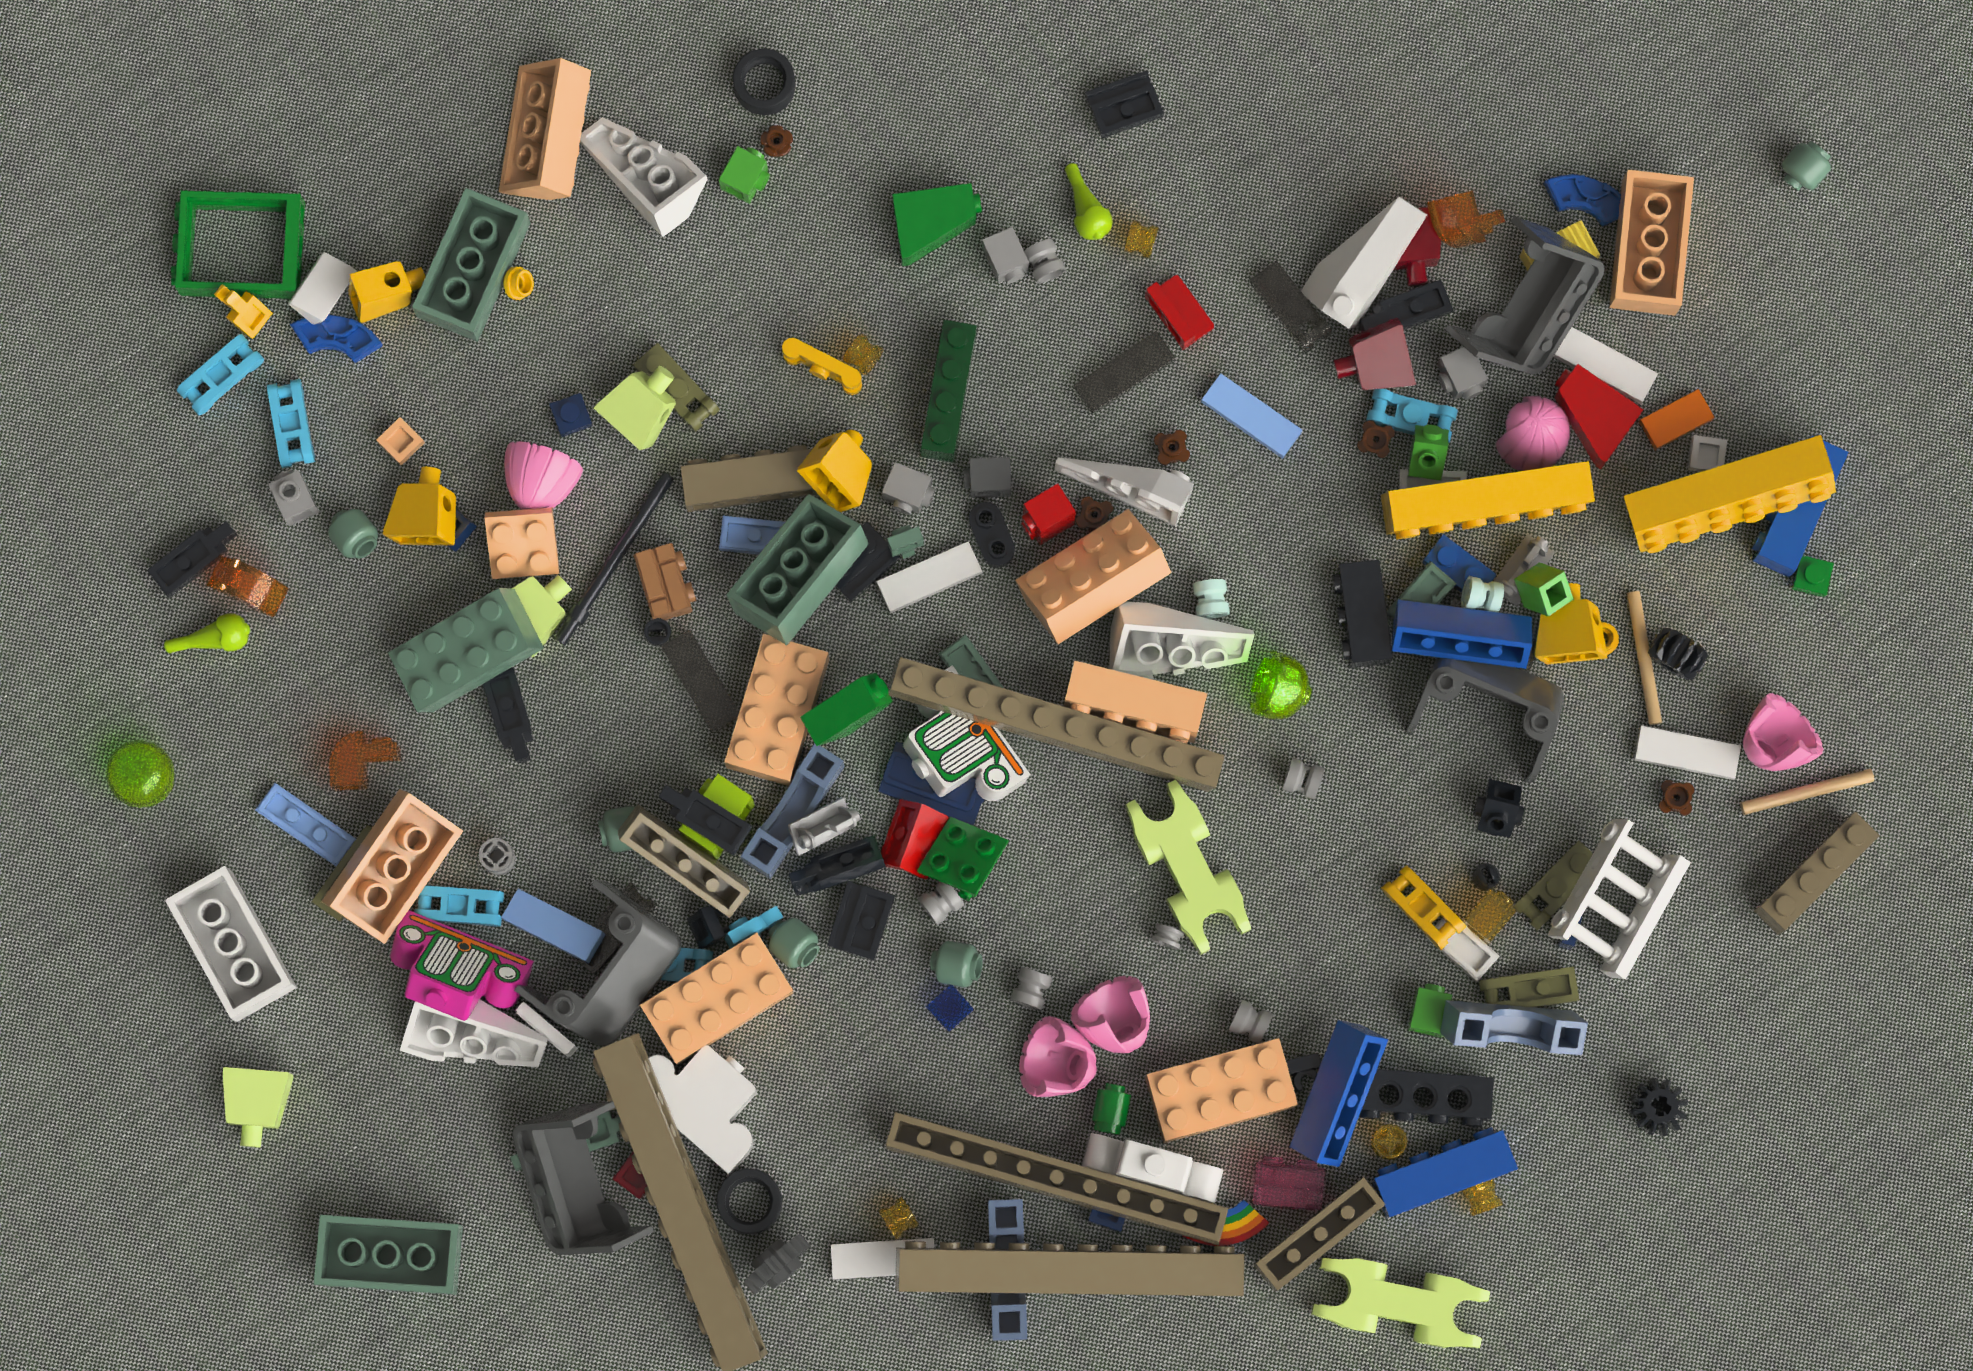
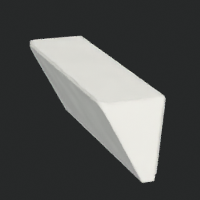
(321, 288)

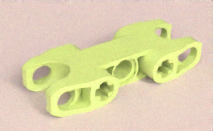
(1199, 889)
(1427, 1307)

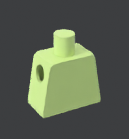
(639, 406)
(542, 604)
(255, 1101)

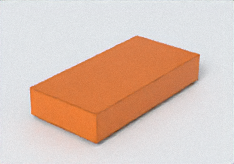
(1676, 419)

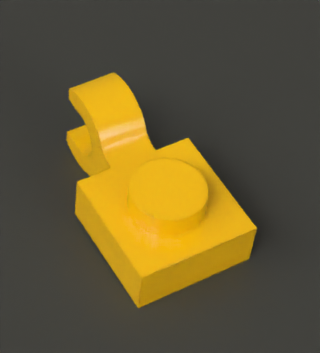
(247, 311)

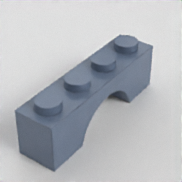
(802, 797)
(1485, 1023)
(1007, 1309)

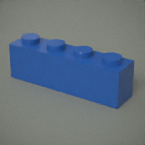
(1790, 532)
(1462, 634)
(1338, 1093)
(1444, 1173)

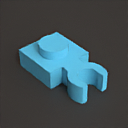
(743, 929)

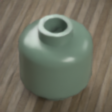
(1806, 166)
(353, 533)
(609, 826)
(793, 943)
(956, 964)

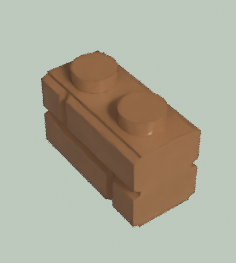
(664, 583)

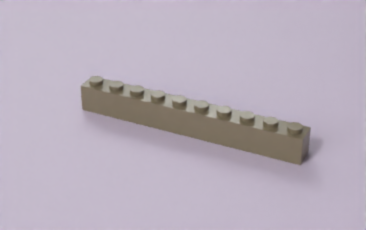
(1055, 724)
(1057, 1178)
(680, 1204)
(1069, 1271)

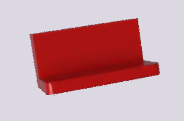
(1179, 311)
(911, 836)

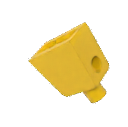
(382, 289)
(838, 470)
(422, 512)
(1571, 632)

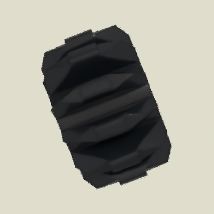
(1678, 653)
(1648, 1112)

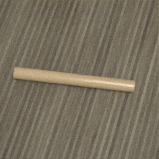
(1644, 659)
(1807, 791)

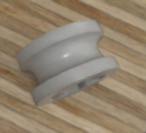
(1167, 936)

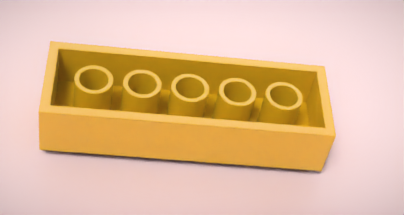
(1731, 494)
(1486, 498)

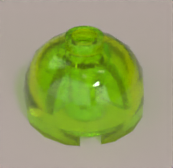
(1280, 687)
(140, 774)

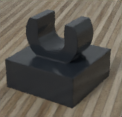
(707, 927)
(1303, 1067)

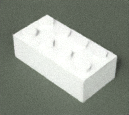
(230, 944)

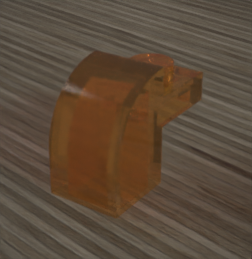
(1459, 222)
(248, 586)
(351, 756)

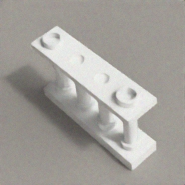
(1650, 899)

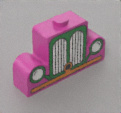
(454, 968)

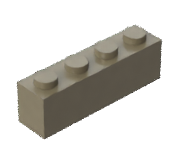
(744, 480)
(683, 861)
(1816, 873)
(1319, 1234)

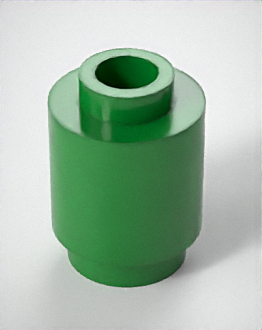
(1111, 1109)

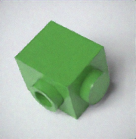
(745, 174)
(1428, 452)
(1543, 589)
(1428, 1010)

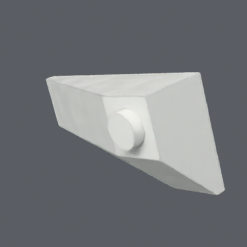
(652, 178)
(1356, 270)
(1143, 488)
(1165, 640)
(483, 1035)

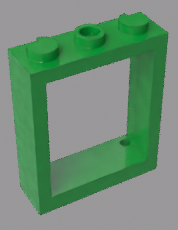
(238, 201)

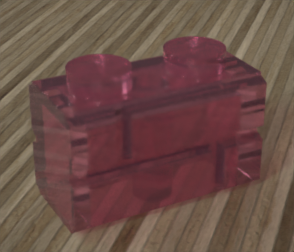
(1288, 1184)

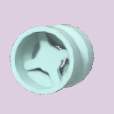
(1482, 595)
(1211, 598)

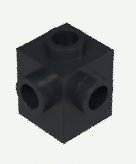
(1499, 808)

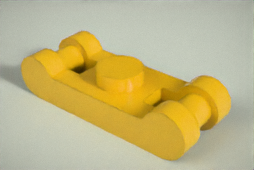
(822, 365)
(1423, 907)

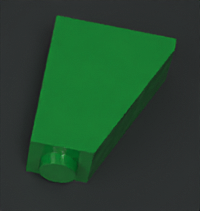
(932, 218)
(847, 709)

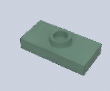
(1428, 587)
(968, 661)

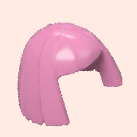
(1535, 434)
(538, 475)
(1779, 736)
(1114, 1015)
(1056, 1059)

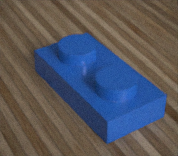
(1457, 563)

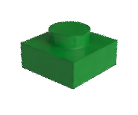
(1812, 576)

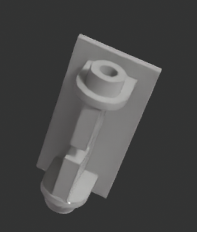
(1527, 555)
(822, 825)

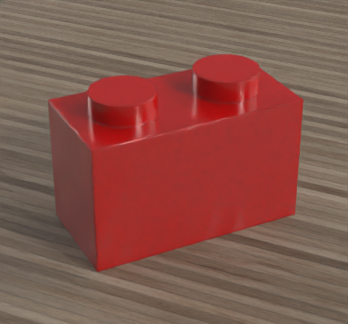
(1047, 515)

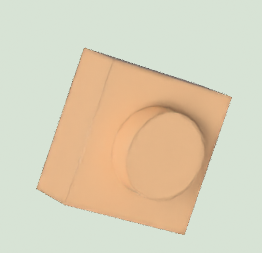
(400, 441)

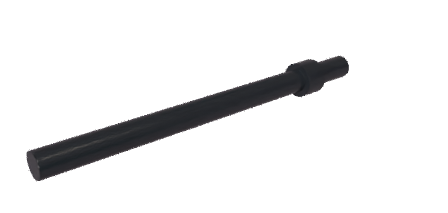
(579, 612)

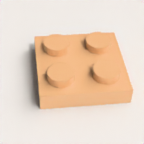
(522, 543)

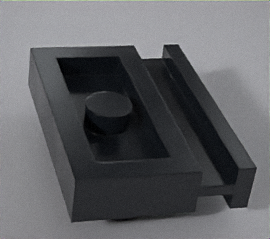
(1124, 104)
(869, 565)
(861, 921)

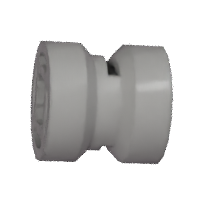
(1045, 261)
(1296, 776)
(499, 862)
(940, 902)
(1031, 989)
(1251, 1022)

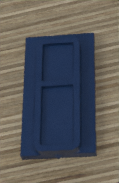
(903, 783)

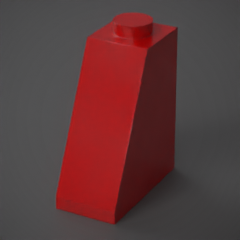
(1595, 412)

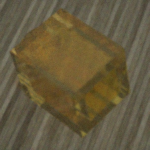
(1490, 915)

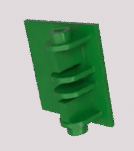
(963, 857)

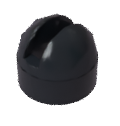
(657, 625)
(1479, 879)

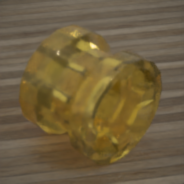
(1141, 239)
(863, 354)
(1393, 1138)
(1482, 1197)
(898, 1218)

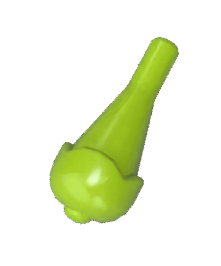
(1091, 217)
(226, 633)

